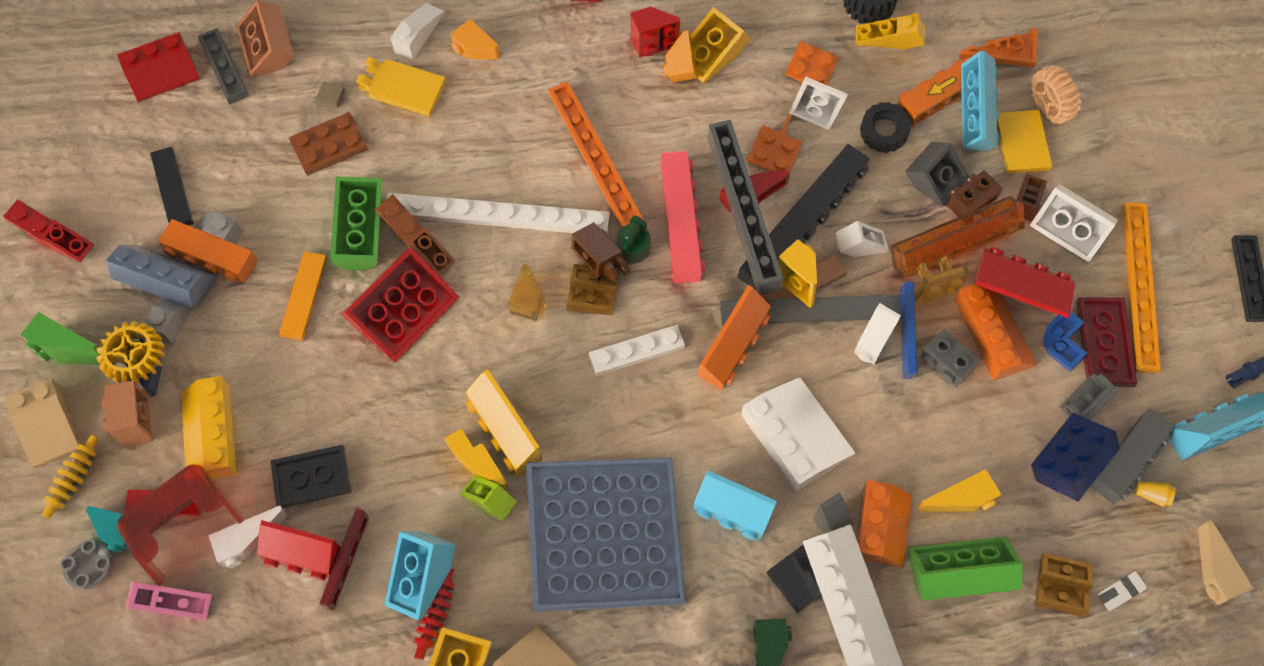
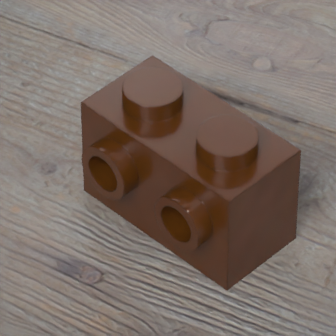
(976, 193)

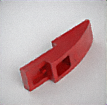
(48, 232)

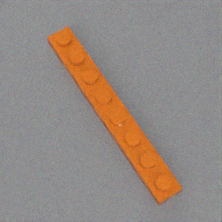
(594, 153)

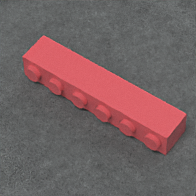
(680, 217)

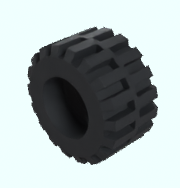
(870, 10)

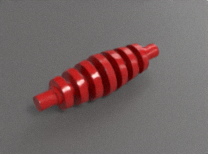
(434, 613)

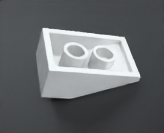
(817, 103)

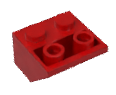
(653, 31)

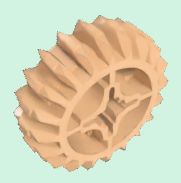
(1055, 94)

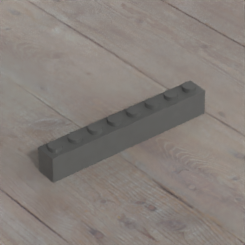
(745, 208)

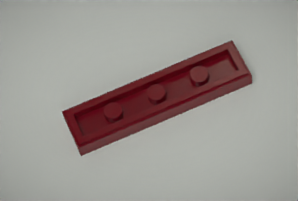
(344, 559)

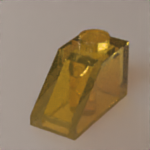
(527, 296)

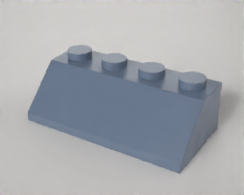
(159, 274)

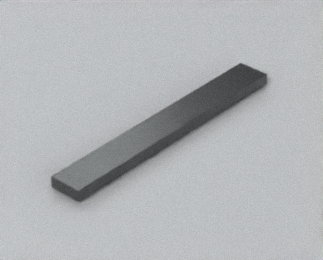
(824, 309)

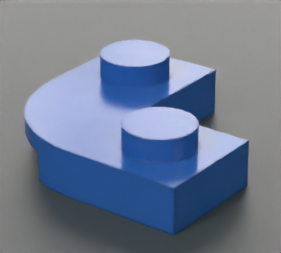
(1058, 342)

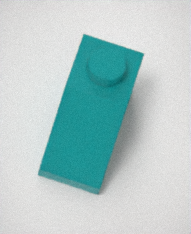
(106, 528)

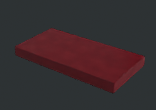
(1107, 339)

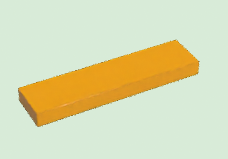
(303, 296)

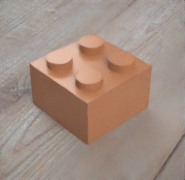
(127, 413)

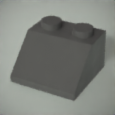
(937, 172)

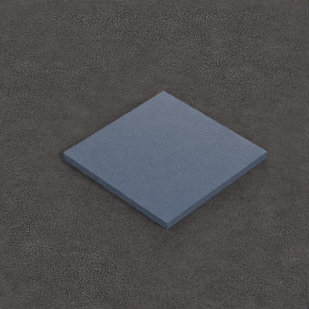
(603, 534)

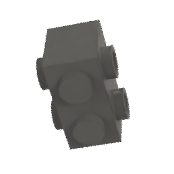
(950, 358)

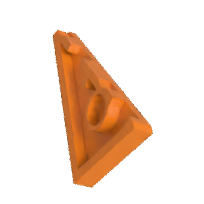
(1012, 50)

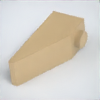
(1220, 569)

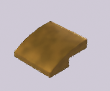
(591, 293)
(1064, 584)

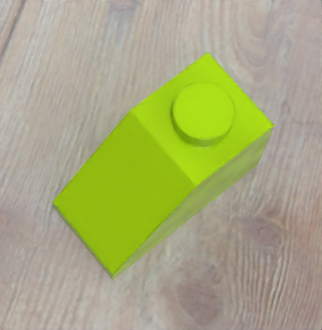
(489, 497)

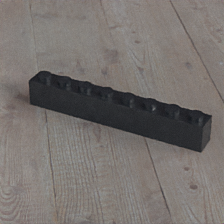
(815, 204)

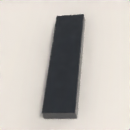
(171, 186)
(1250, 276)

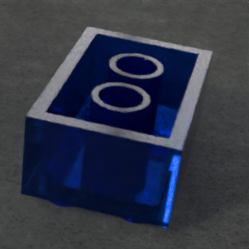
(1075, 456)

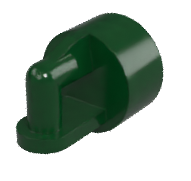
(634, 240)

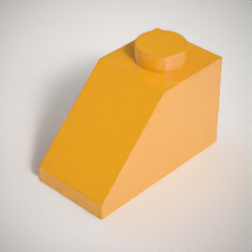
(474, 42)
(680, 60)

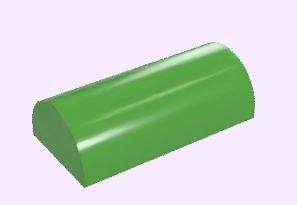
(356, 223)

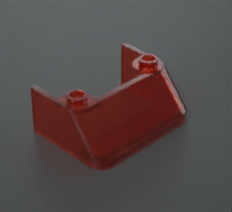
(164, 503)

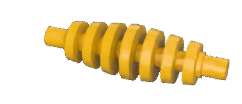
(70, 476)

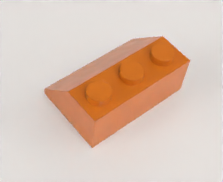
(883, 523)

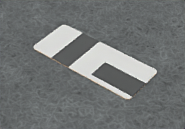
(1122, 591)

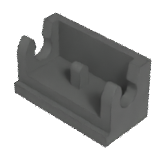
(1090, 396)

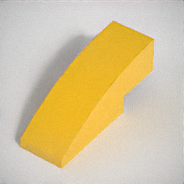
(475, 459)

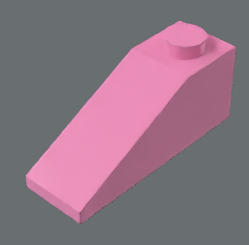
(168, 600)

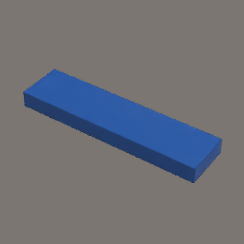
(908, 330)

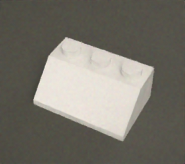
(1073, 222)

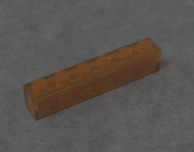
(958, 236)

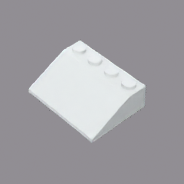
(796, 433)

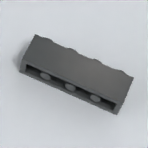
(1135, 452)

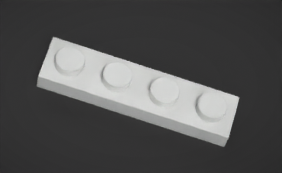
(636, 350)

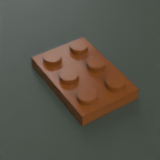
(328, 143)

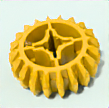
(122, 349)

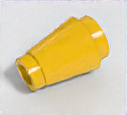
(1156, 492)

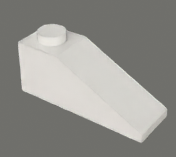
(415, 30)
(877, 334)
(241, 540)

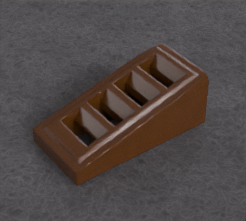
(1031, 195)

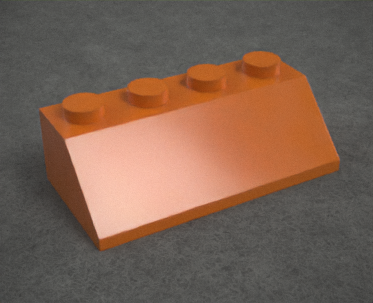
(994, 331)
(734, 339)

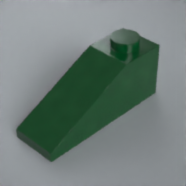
(771, 641)

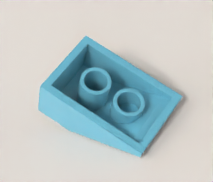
(418, 572)

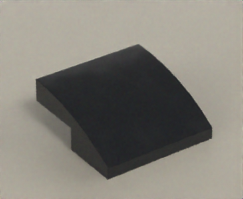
(796, 579)

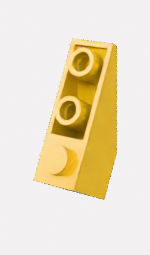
(894, 33)

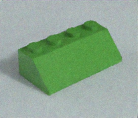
(965, 568)

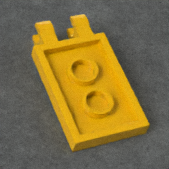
(402, 85)

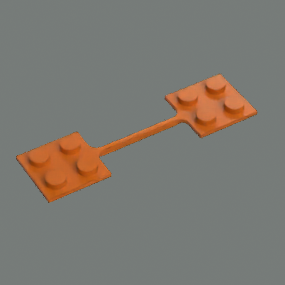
(774, 148)

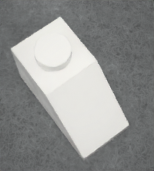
(861, 240)

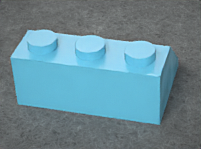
(734, 506)

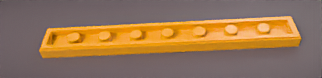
(1141, 288)

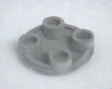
(87, 565)

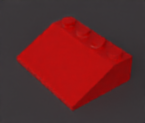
(1025, 281)
(400, 304)

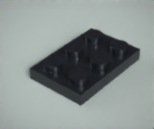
(310, 476)

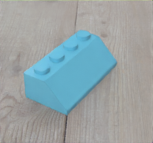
(979, 103)

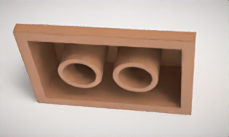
(264, 39)

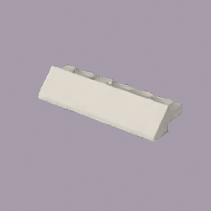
(851, 599)

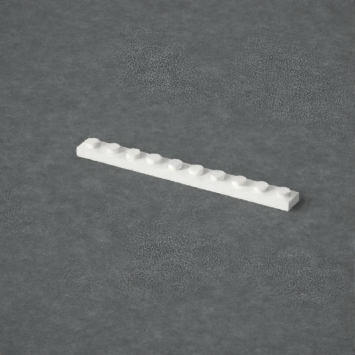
(501, 213)

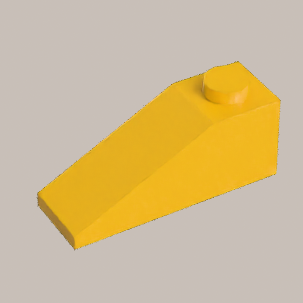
(966, 496)

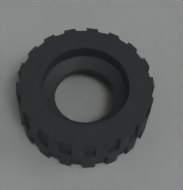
(890, 112)

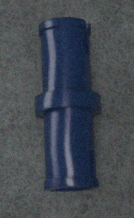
(1249, 371)

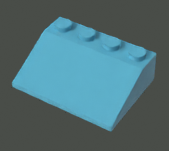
(1218, 427)

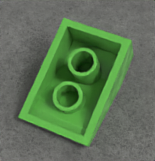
(58, 343)

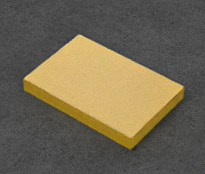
(1023, 142)

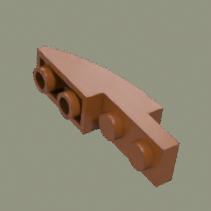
(414, 235)

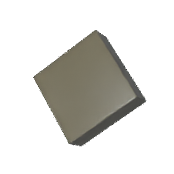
(330, 94)

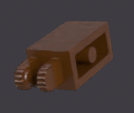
(599, 252)

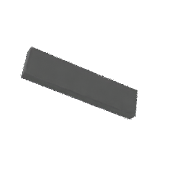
(223, 66)

